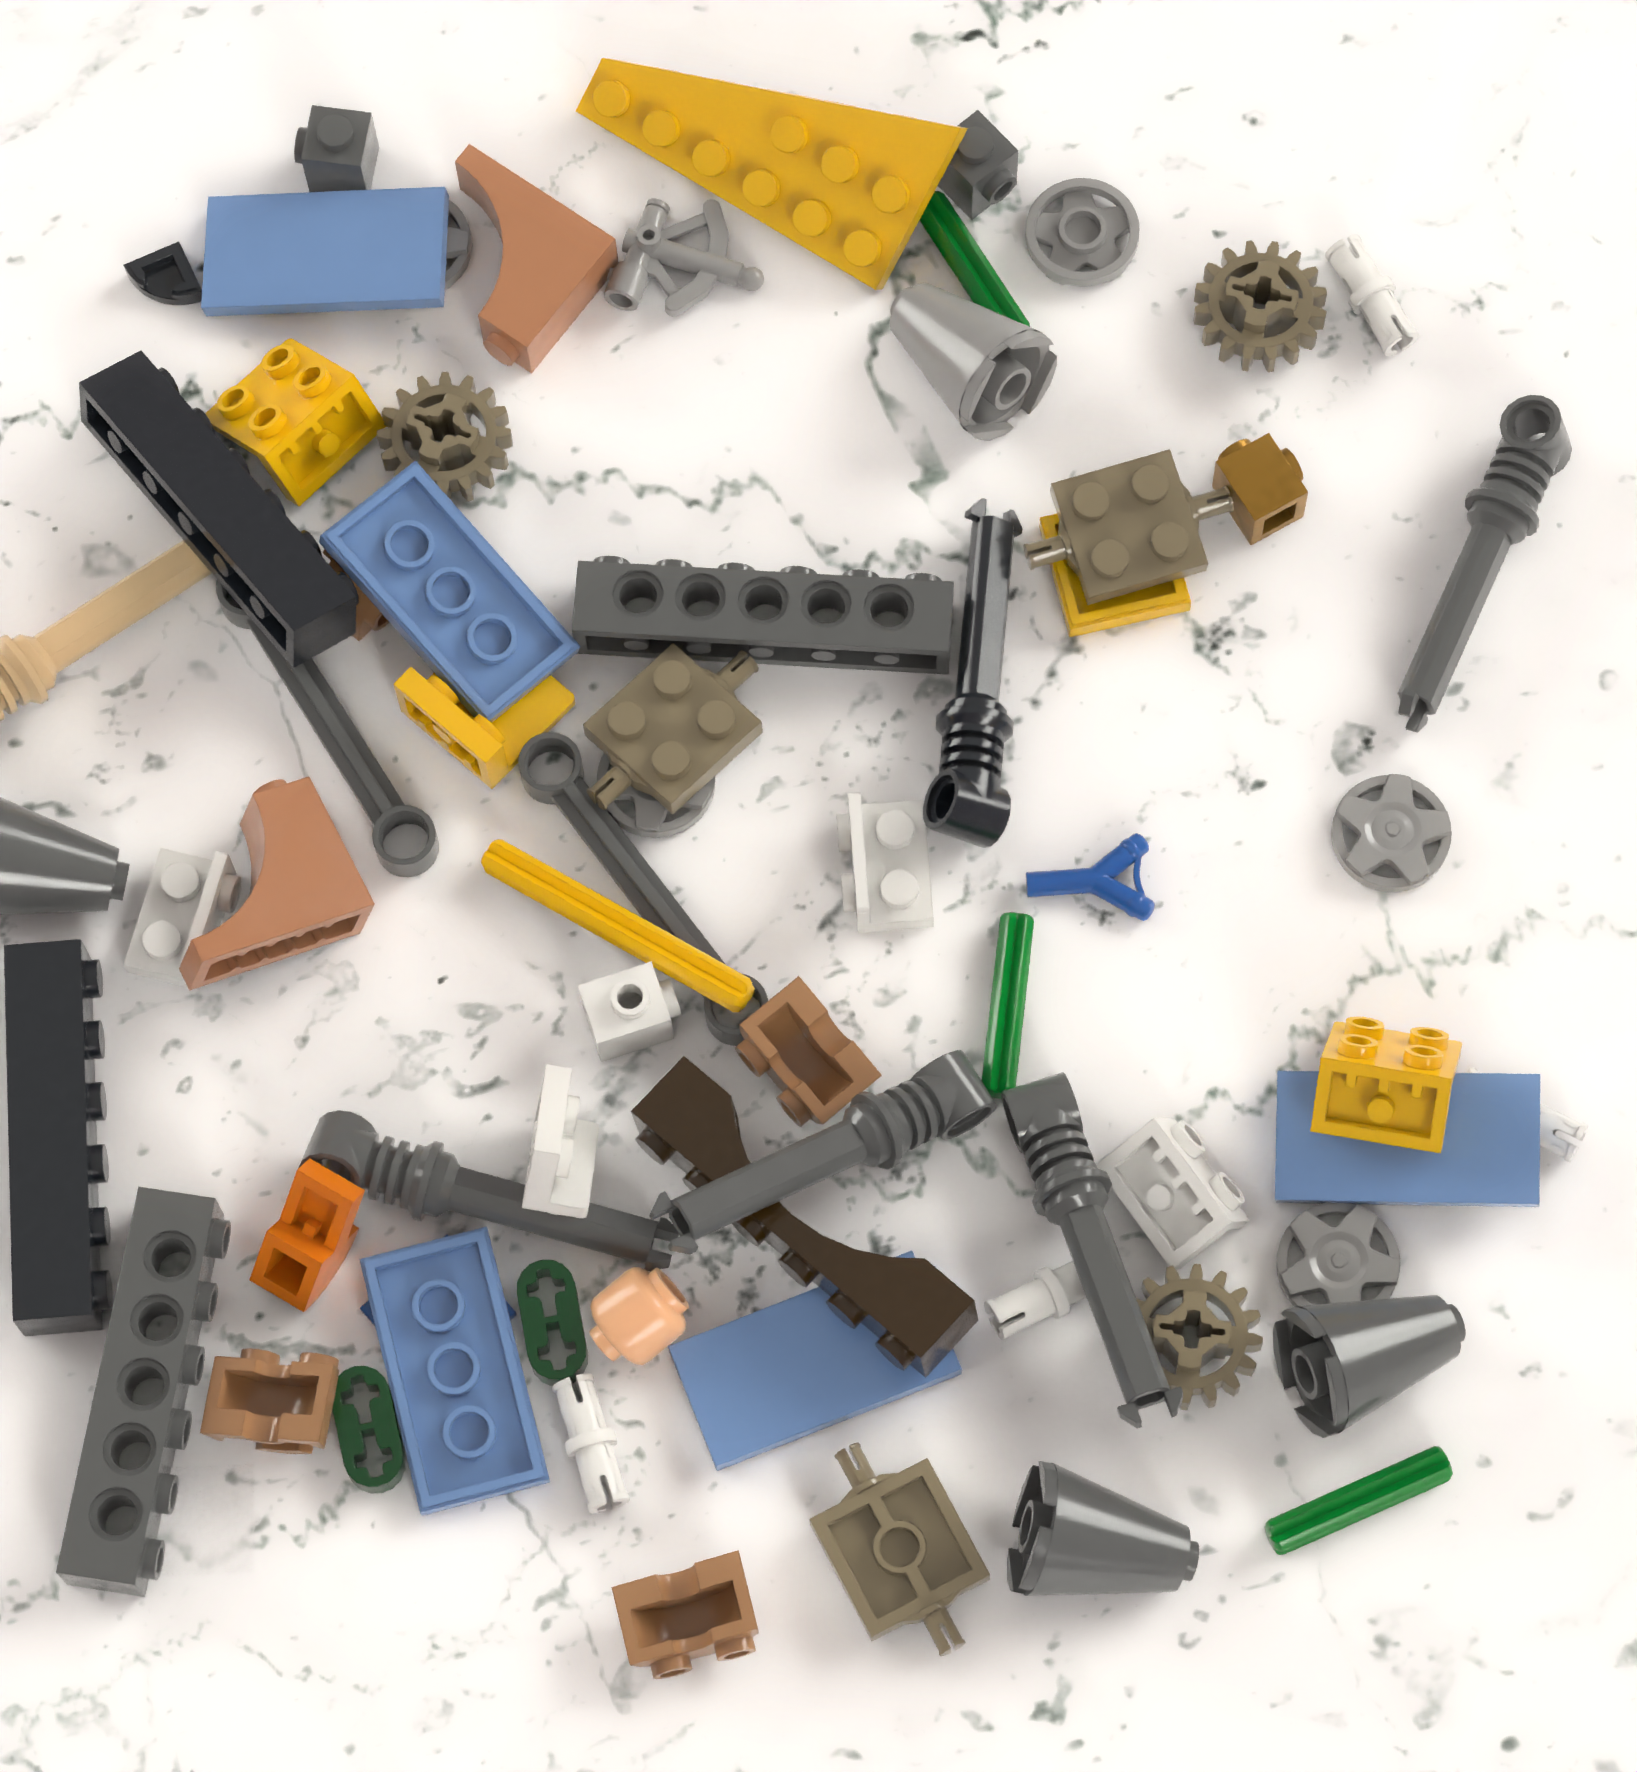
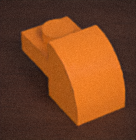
(310, 1237)

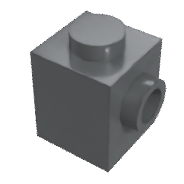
(337, 149)
(981, 168)

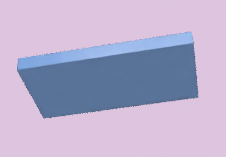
(325, 251)
(449, 593)
(1485, 1157)
(454, 1371)
(788, 1376)

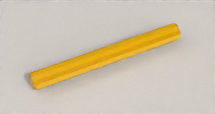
(618, 925)

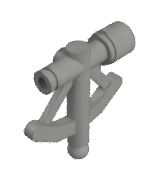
(651, 247)

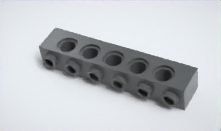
(787, 639)
(159, 1226)

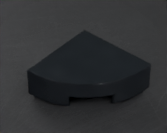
(165, 276)

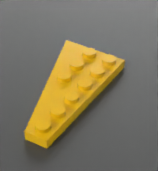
(806, 166)

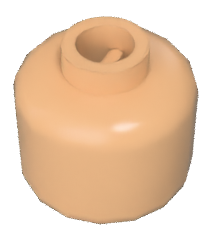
(638, 1315)

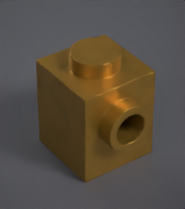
(1262, 485)

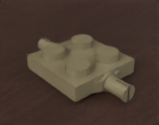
(1128, 527)
(672, 729)
(899, 1549)

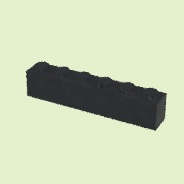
(219, 508)
(54, 1138)

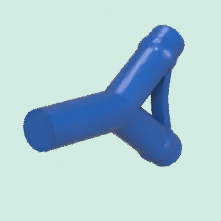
(1100, 879)

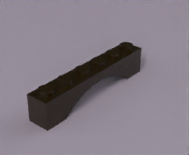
(897, 1298)

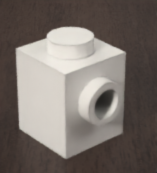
(629, 1010)

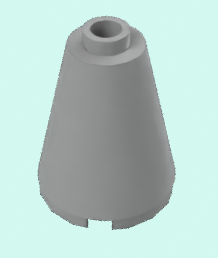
(973, 357)

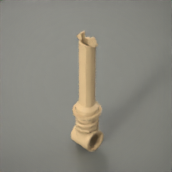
(32, 663)

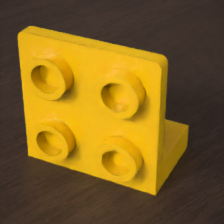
(298, 418)
(481, 746)
(1385, 1084)

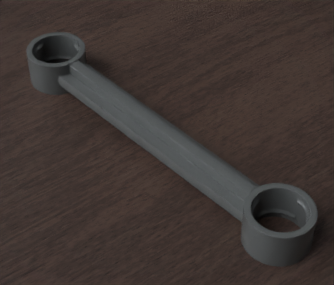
(346, 750)
(621, 859)

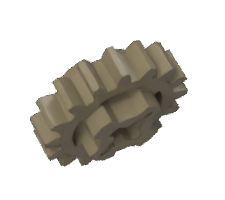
(1260, 278)
(438, 414)
(1216, 1336)

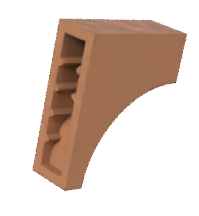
(548, 263)
(299, 893)

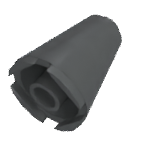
(54, 866)
(1361, 1354)
(1093, 1540)

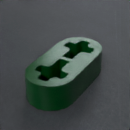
(536, 1325)
(383, 1426)

